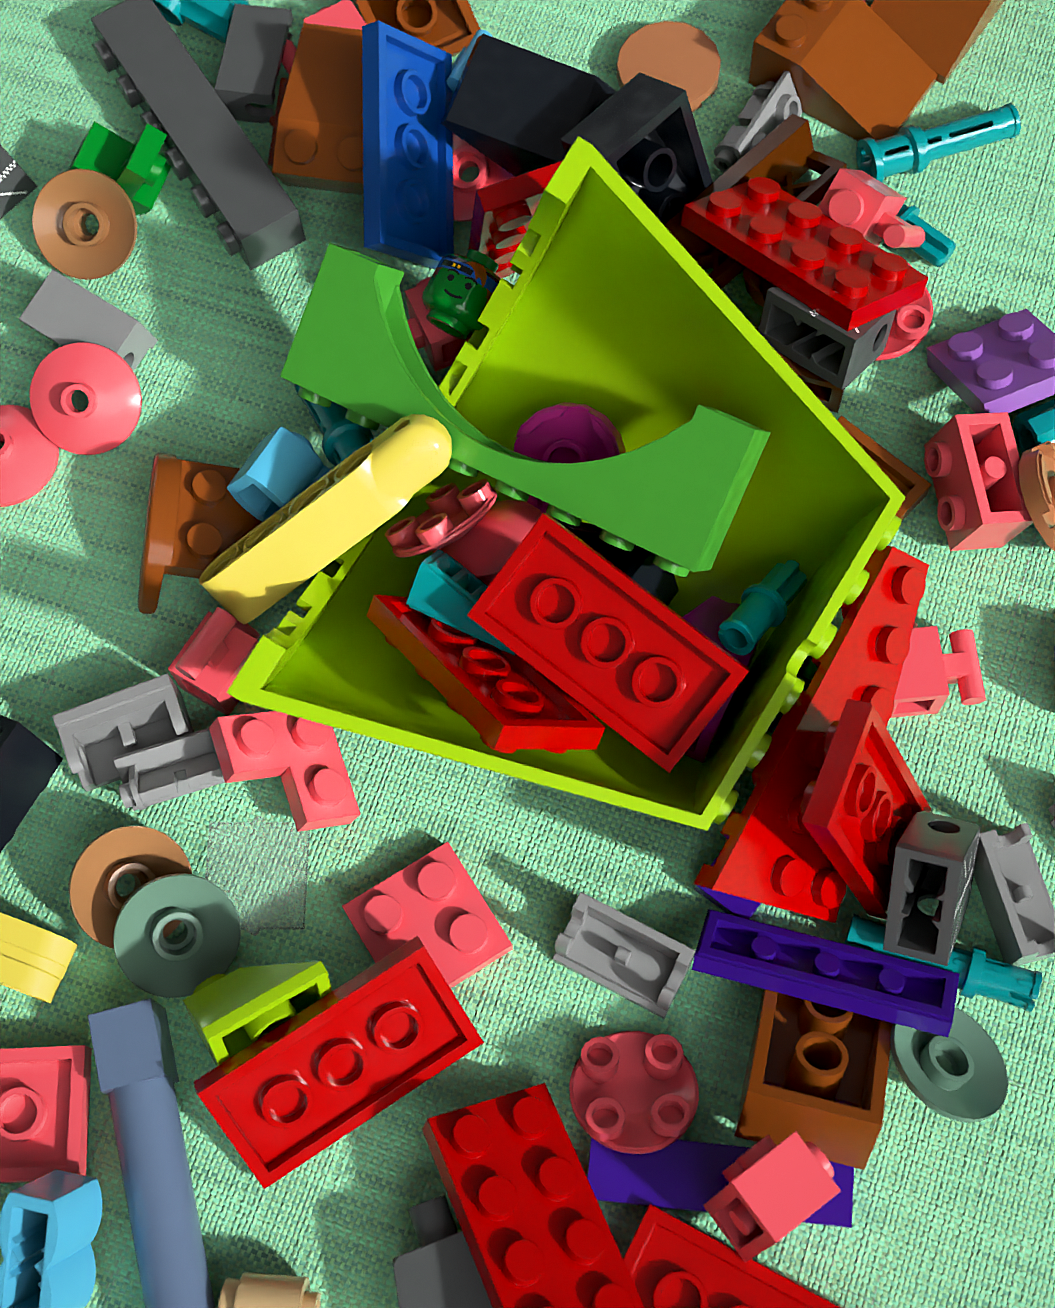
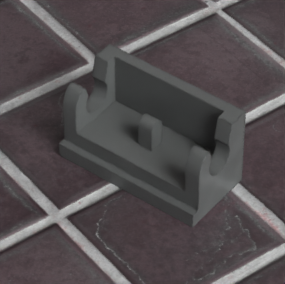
(253, 60)

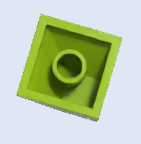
(251, 1002)

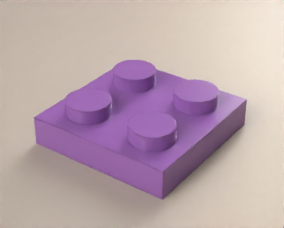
(998, 363)

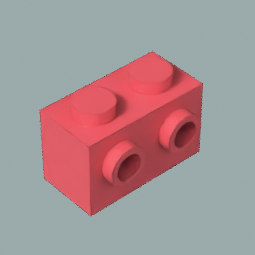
(977, 481)
(771, 1193)

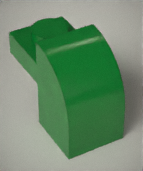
(133, 166)

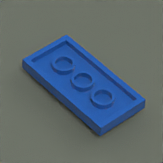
(406, 146)

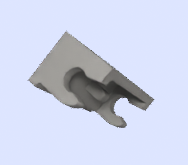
(76, 315)
(120, 725)
(1015, 896)
(623, 955)

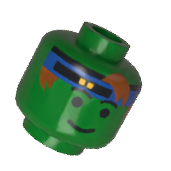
(460, 292)

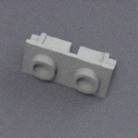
(765, 111)
(168, 770)

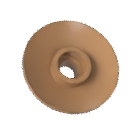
(61, 224)
(118, 852)

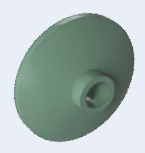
(178, 964)
(952, 1075)

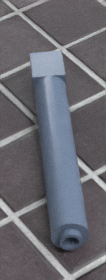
(139, 1077)

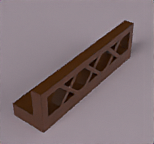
(779, 156)

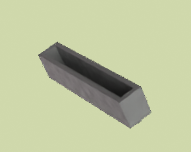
(200, 131)

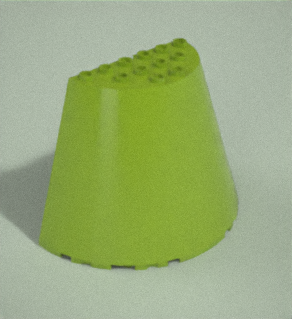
(644, 335)

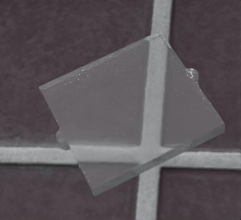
(261, 871)

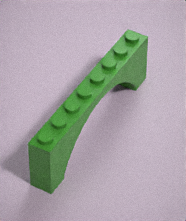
(662, 496)

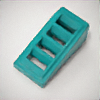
(448, 593)

